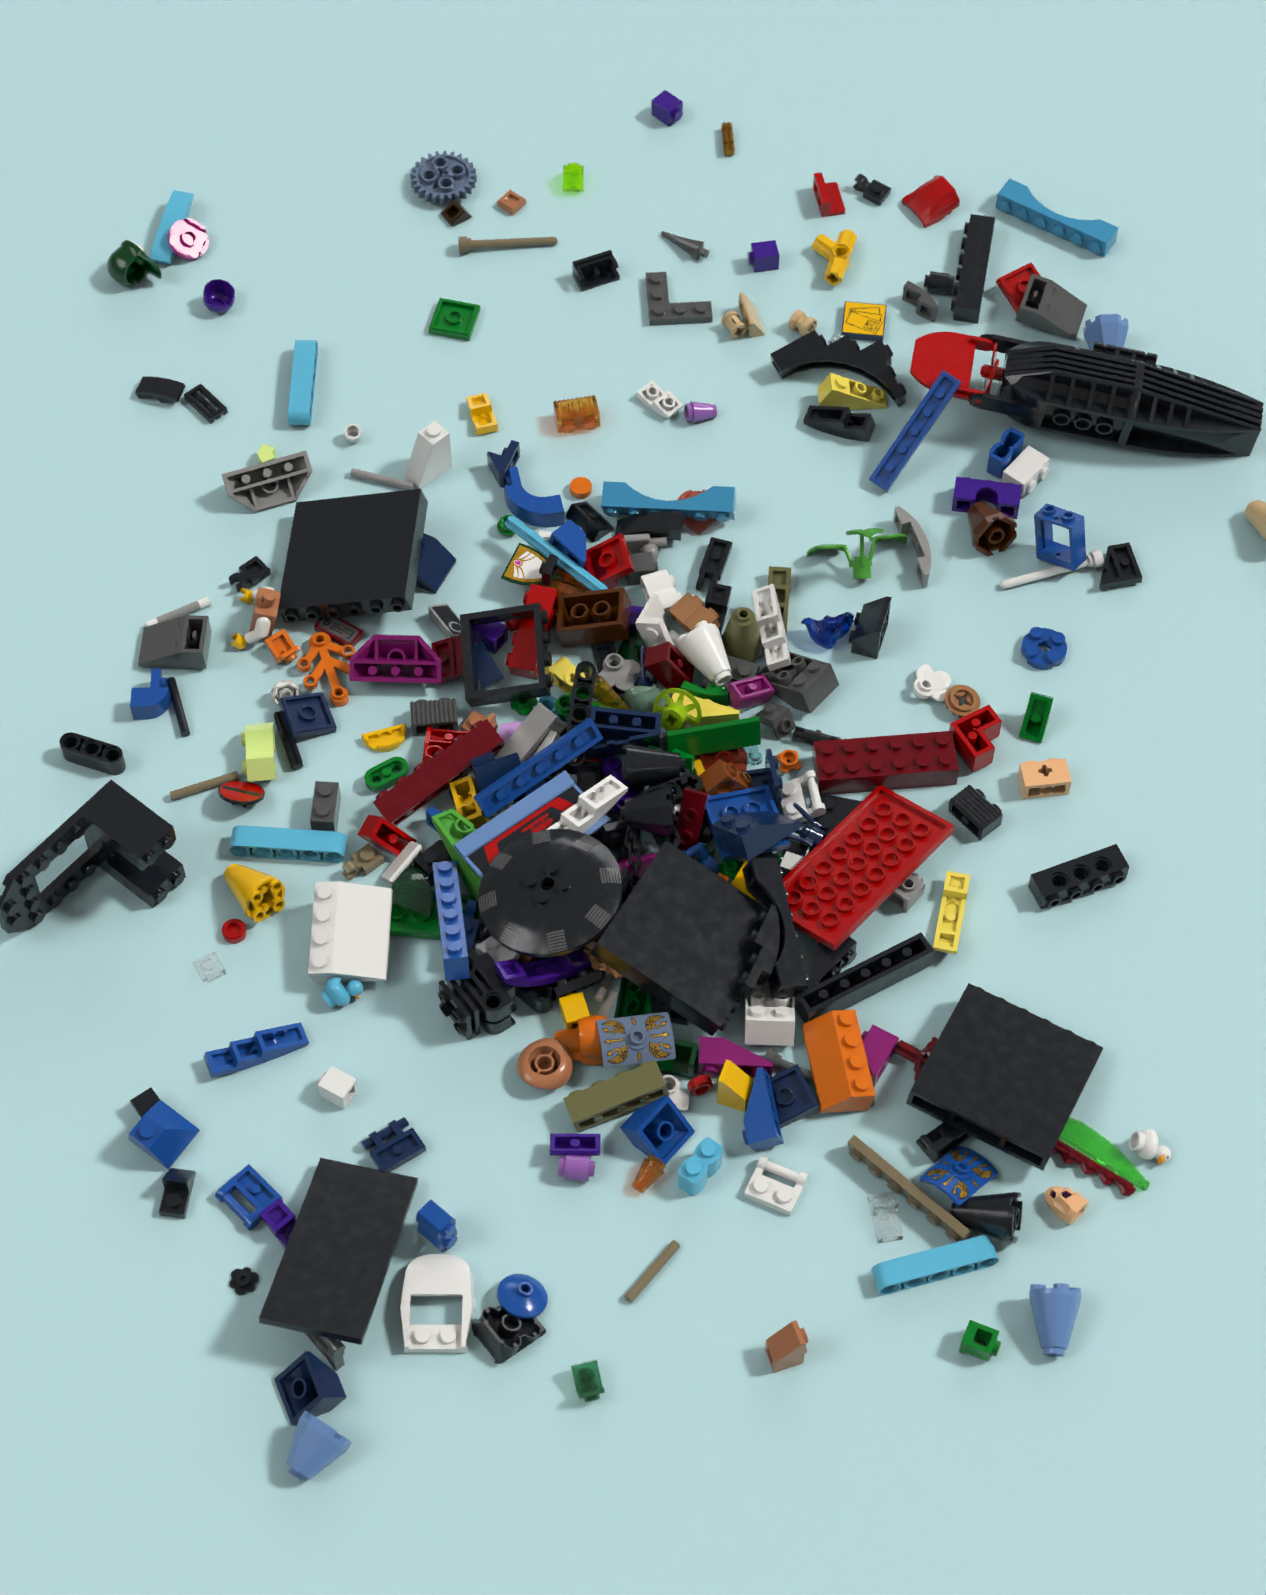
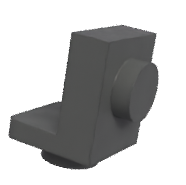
(778, 718)

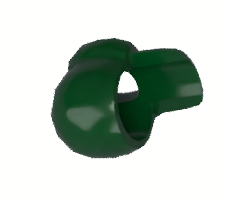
(130, 264)

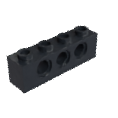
(1107, 859)

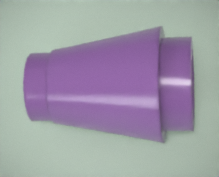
(699, 411)

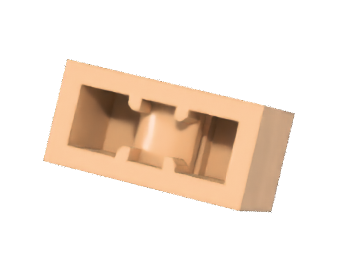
(1044, 778)

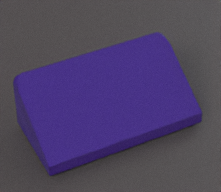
(575, 1144)

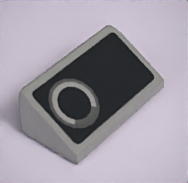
(445, 620)

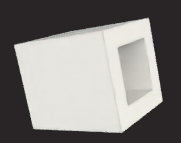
(337, 1087)

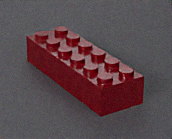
(886, 761)

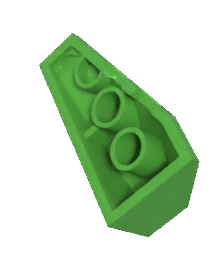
(451, 829)

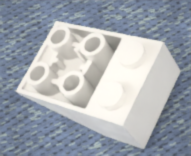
(769, 1018)

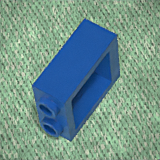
(1054, 552)

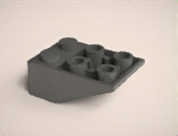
(1051, 308)
(176, 643)
(803, 682)

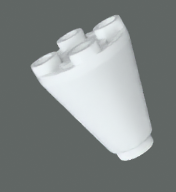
(706, 652)

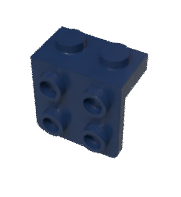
(768, 776)

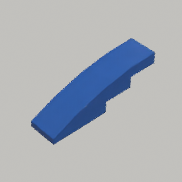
(253, 1051)

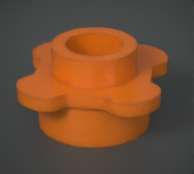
(788, 755)

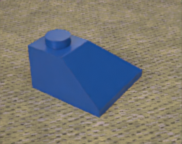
(658, 1129)
(163, 1134)

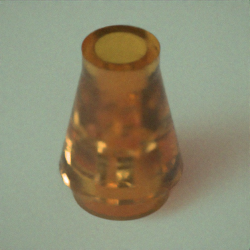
(648, 1173)

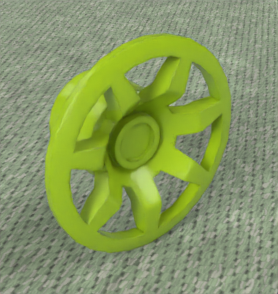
(675, 713)

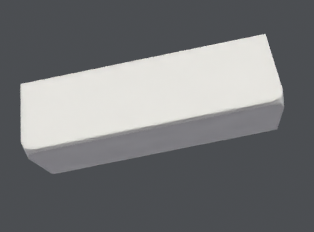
(402, 862)

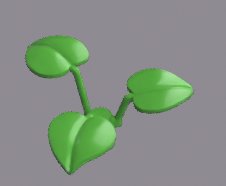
(861, 564)

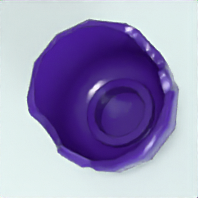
(218, 295)

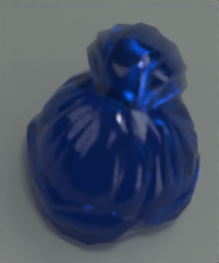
(828, 630)

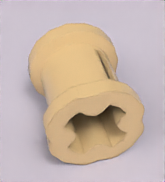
(734, 324)

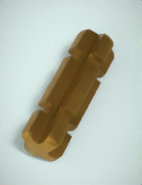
(728, 139)

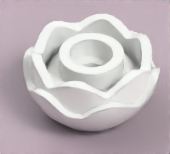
(284, 686)

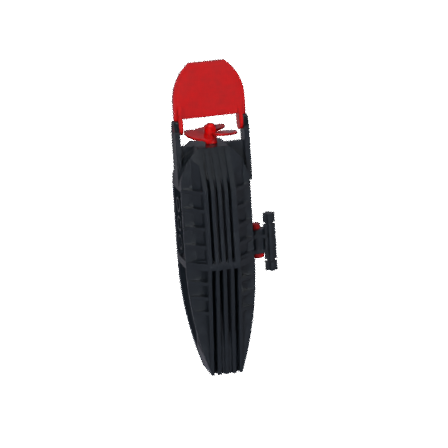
(1096, 394)

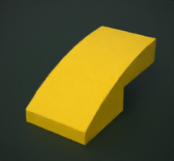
(481, 413)

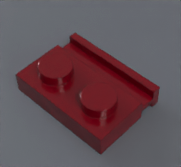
(450, 653)

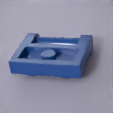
(253, 1189)

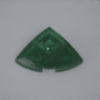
(414, 893)

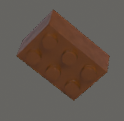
(593, 617)

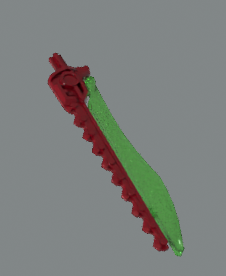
(1076, 1144)

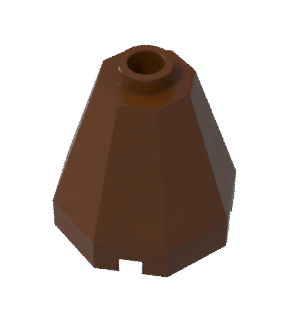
(990, 528)

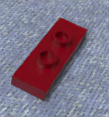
(691, 817)

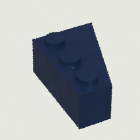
(623, 727)

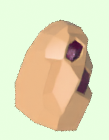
(1065, 1203)

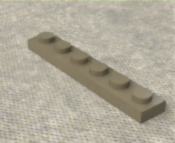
(900, 1184)

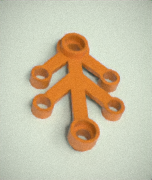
(326, 664)

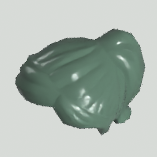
(643, 697)

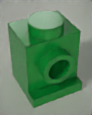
(979, 1333)

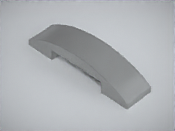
(908, 525)

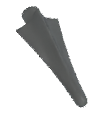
(692, 247)

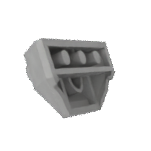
(269, 482)

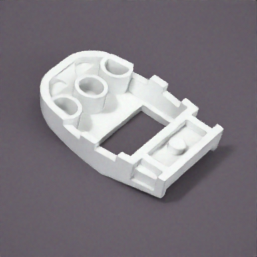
(437, 1277)

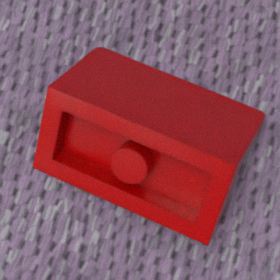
(827, 196)

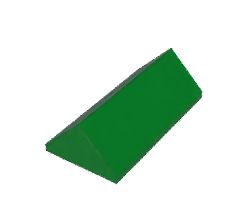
(715, 736)

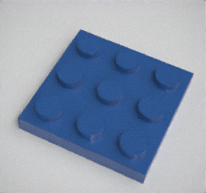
(740, 801)

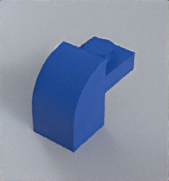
(153, 700)

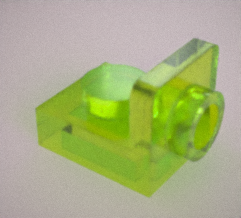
(573, 177)

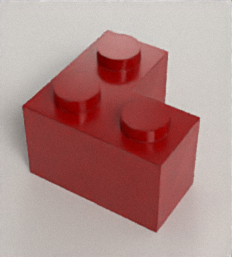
(974, 735)

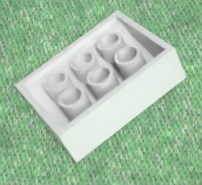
(350, 932)

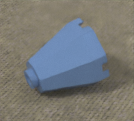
(1106, 330)
(314, 1447)

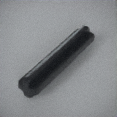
(289, 744)

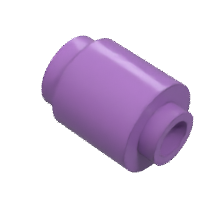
(576, 1167)

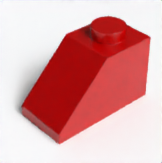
(384, 835)

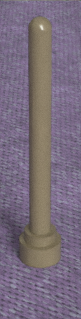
(467, 244)

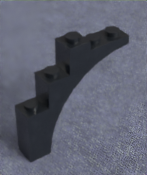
(844, 354)

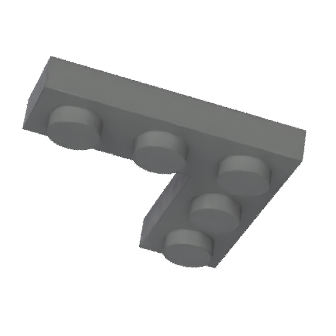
(666, 313)

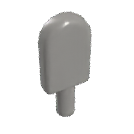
(636, 541)

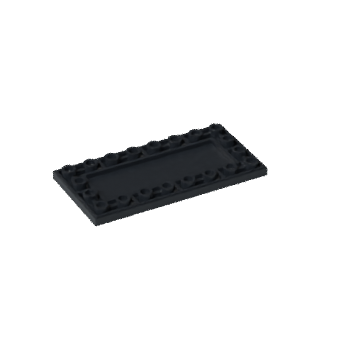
(339, 1251)

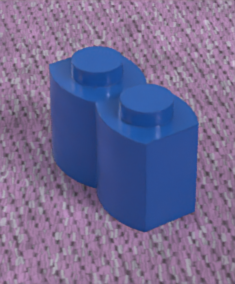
(1005, 452)
(437, 1226)

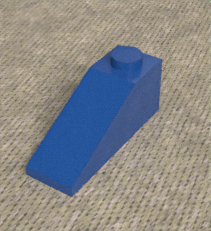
(761, 1116)

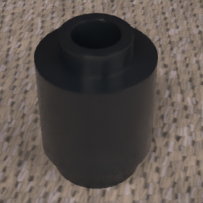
(939, 282)

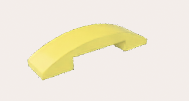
(951, 912)

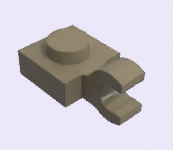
(363, 860)

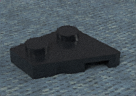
(836, 811)

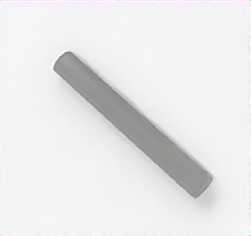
(406, 485)

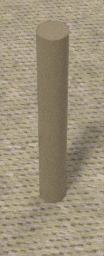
(205, 785)
(652, 1271)

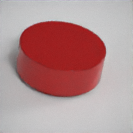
(234, 931)
(700, 1085)

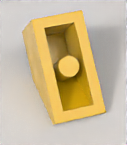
(734, 1087)

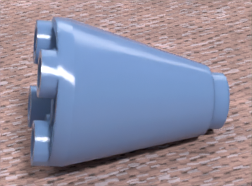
(1054, 1315)

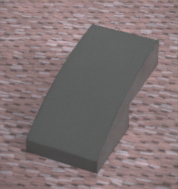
(922, 300)

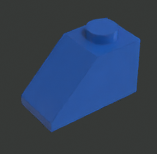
(570, 541)

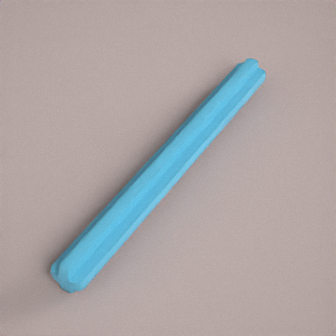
(546, 548)

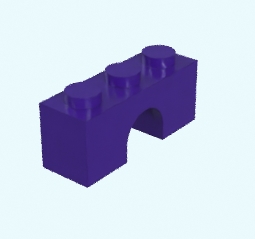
(1002, 495)

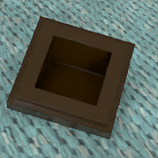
(455, 213)

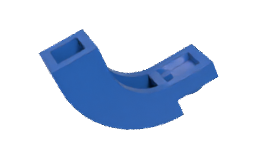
(530, 508)

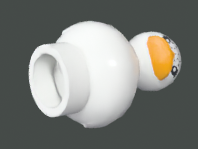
(1146, 1146)

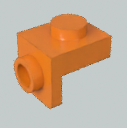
(282, 647)

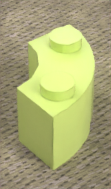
(259, 752)

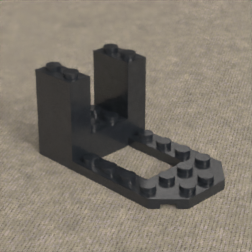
(120, 839)

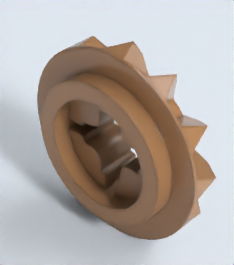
(958, 692)

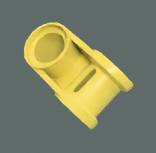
(563, 674)

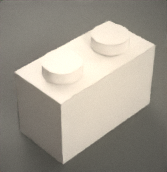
(1027, 470)

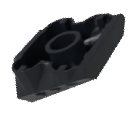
(505, 1334)

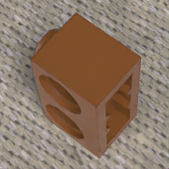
(724, 778)

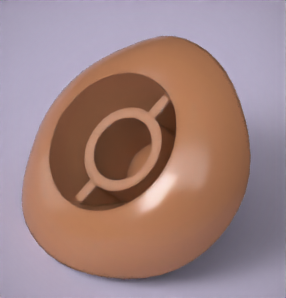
(545, 1064)

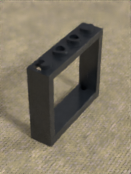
(514, 693)

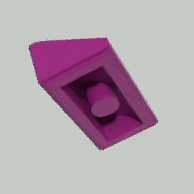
(750, 692)

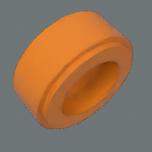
(580, 487)

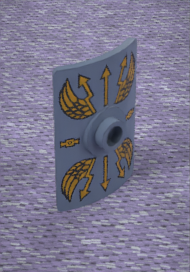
(636, 1039)

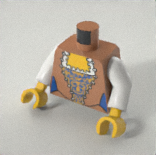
(263, 615)

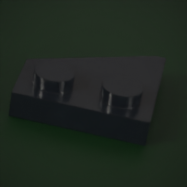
(1120, 567)

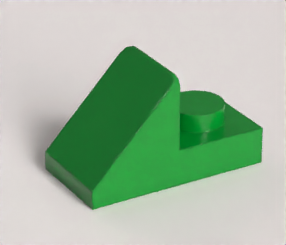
(1036, 717)

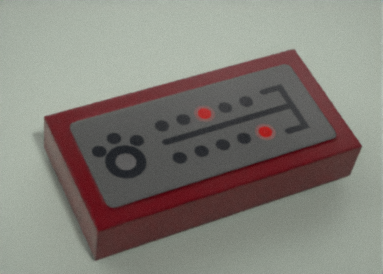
(339, 631)

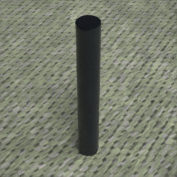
(178, 707)

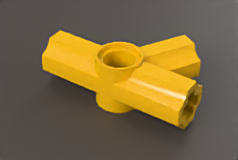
(837, 253)

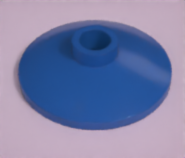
(520, 1303)

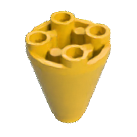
(255, 891)

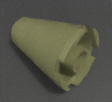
(743, 636)

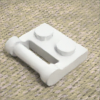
(794, 793)
(774, 1193)

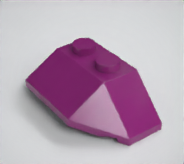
(395, 660)

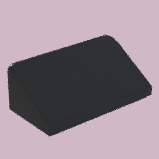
(589, 520)

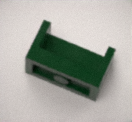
(685, 1060)

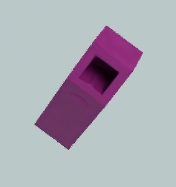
(715, 1051)

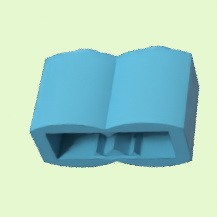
(700, 1166)

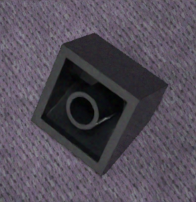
(870, 628)

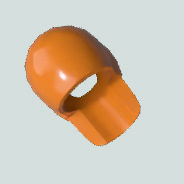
(583, 1040)

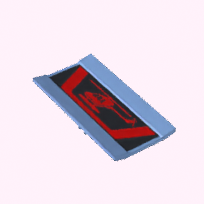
(529, 815)

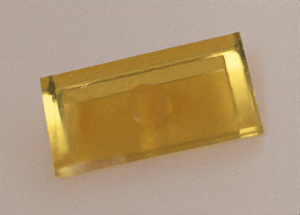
(606, 695)

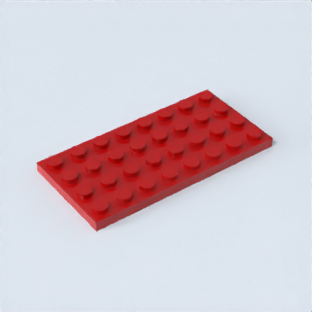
(861, 865)

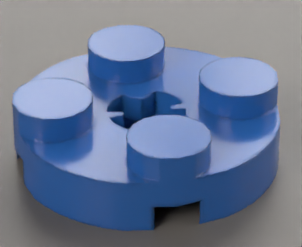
(1044, 637)

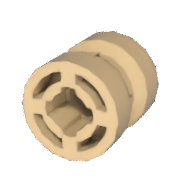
(800, 322)

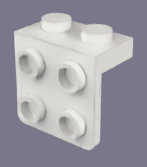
(653, 623)

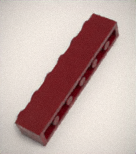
(434, 776)

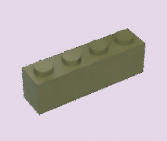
(616, 1096)

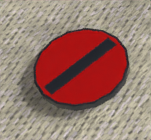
(241, 792)

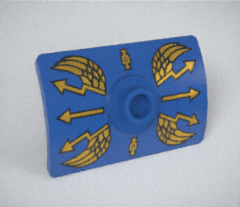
(960, 1174)

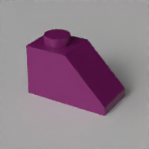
(879, 1050)

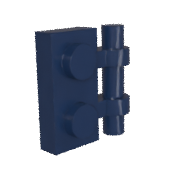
(396, 1151)

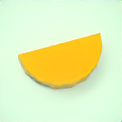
(385, 739)

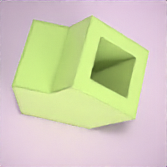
(266, 453)

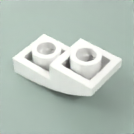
(660, 402)

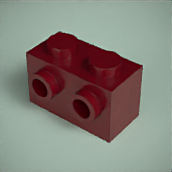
(668, 665)

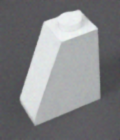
(430, 455)

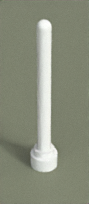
(1093, 559)

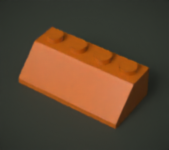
(838, 1062)

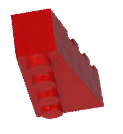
(523, 658)

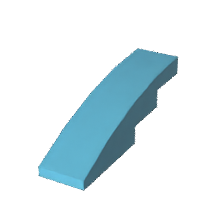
(176, 209)

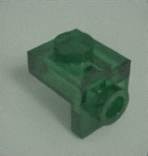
(587, 1380)

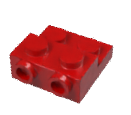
(609, 561)

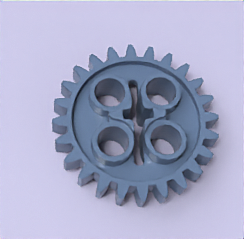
(443, 177)

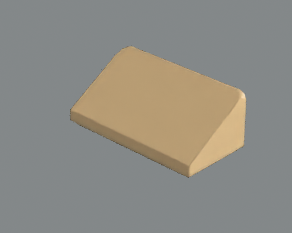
(750, 316)

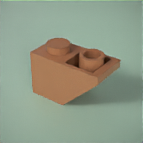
(786, 1347)

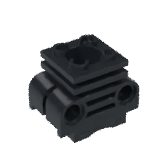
(478, 1000)

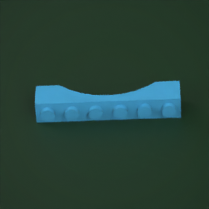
(1089, 234)
(714, 503)

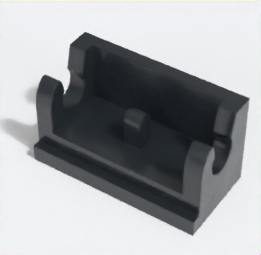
(595, 270)
(941, 1141)

